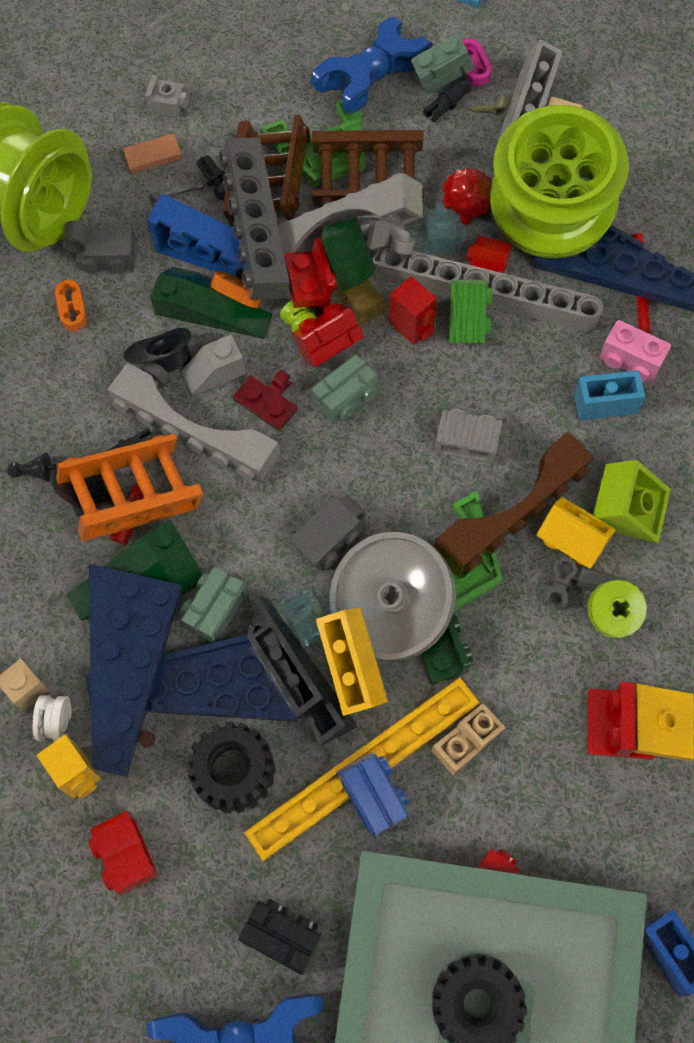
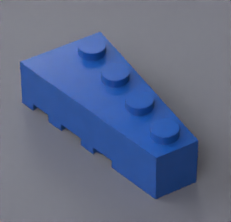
(193, 236)

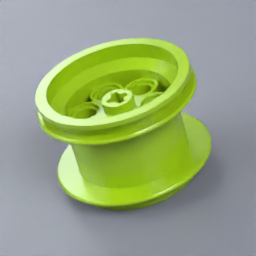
(41, 179)
(561, 209)

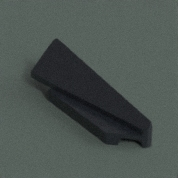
(297, 674)

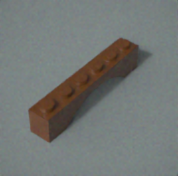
(473, 537)

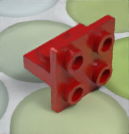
(310, 278)
(612, 722)

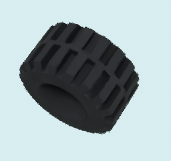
(218, 742)

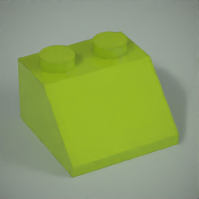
(632, 500)

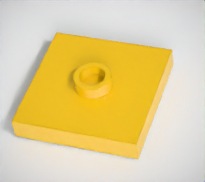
(664, 722)

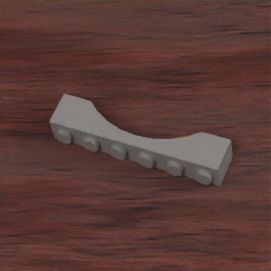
(391, 200)
(242, 449)

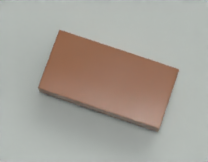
(152, 153)

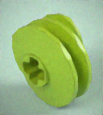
(632, 608)

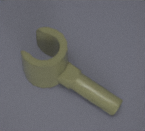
(502, 103)

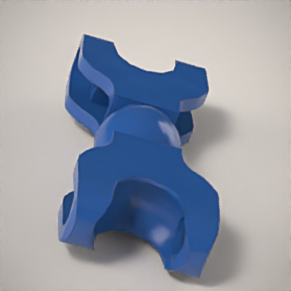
(357, 73)
(274, 1029)

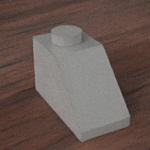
(214, 365)

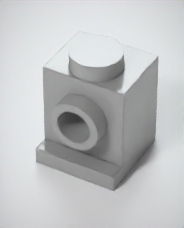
(166, 97)

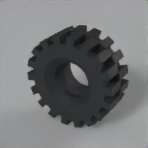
(485, 974)

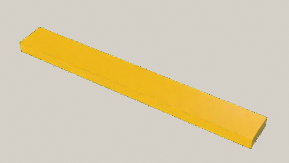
(328, 793)

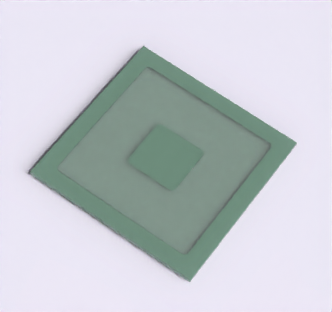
(562, 939)

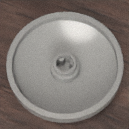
(402, 592)

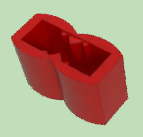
(122, 853)

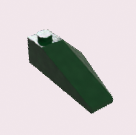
(190, 298)
(155, 555)

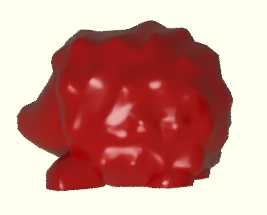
(467, 193)

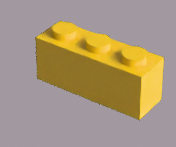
(351, 660)

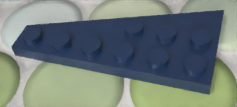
(626, 266)
(127, 643)
(217, 682)

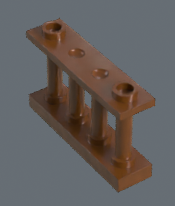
(356, 142)
(294, 161)

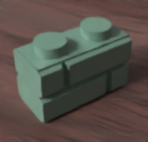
(443, 63)
(345, 389)
(213, 605)

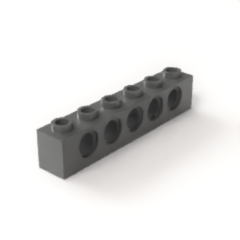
(254, 219)

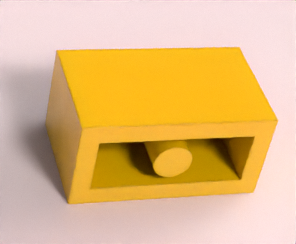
(575, 533)
(69, 768)

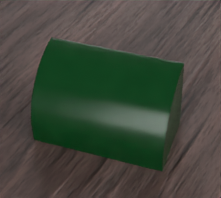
(348, 253)

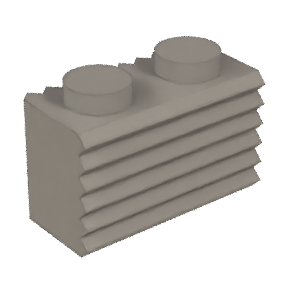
(468, 436)

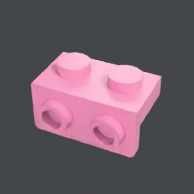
(634, 350)

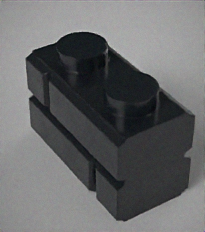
(281, 936)

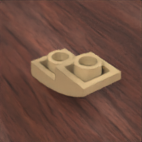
(467, 739)

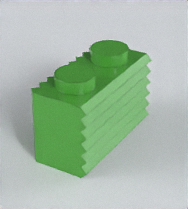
(468, 311)

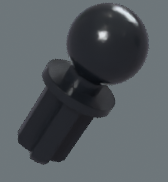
(213, 175)

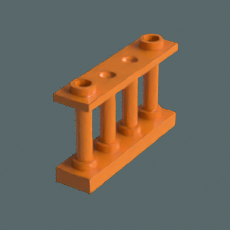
(128, 514)

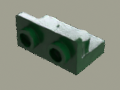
(448, 655)

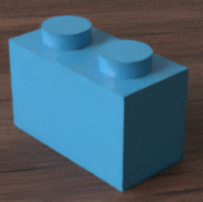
(609, 395)

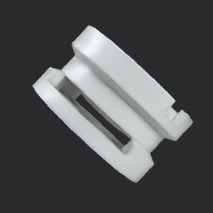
(51, 717)

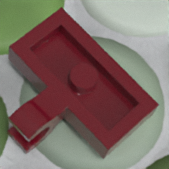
(267, 401)

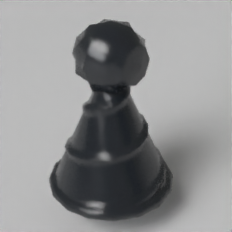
(38, 468)

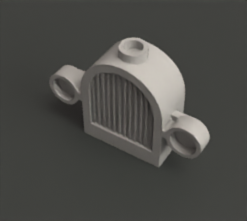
(384, 233)

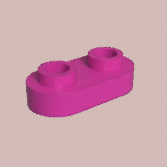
(480, 62)

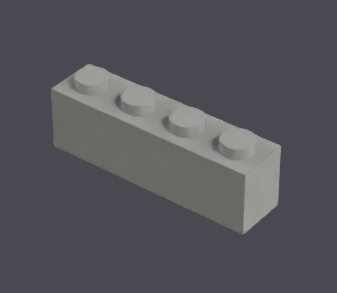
(533, 82)

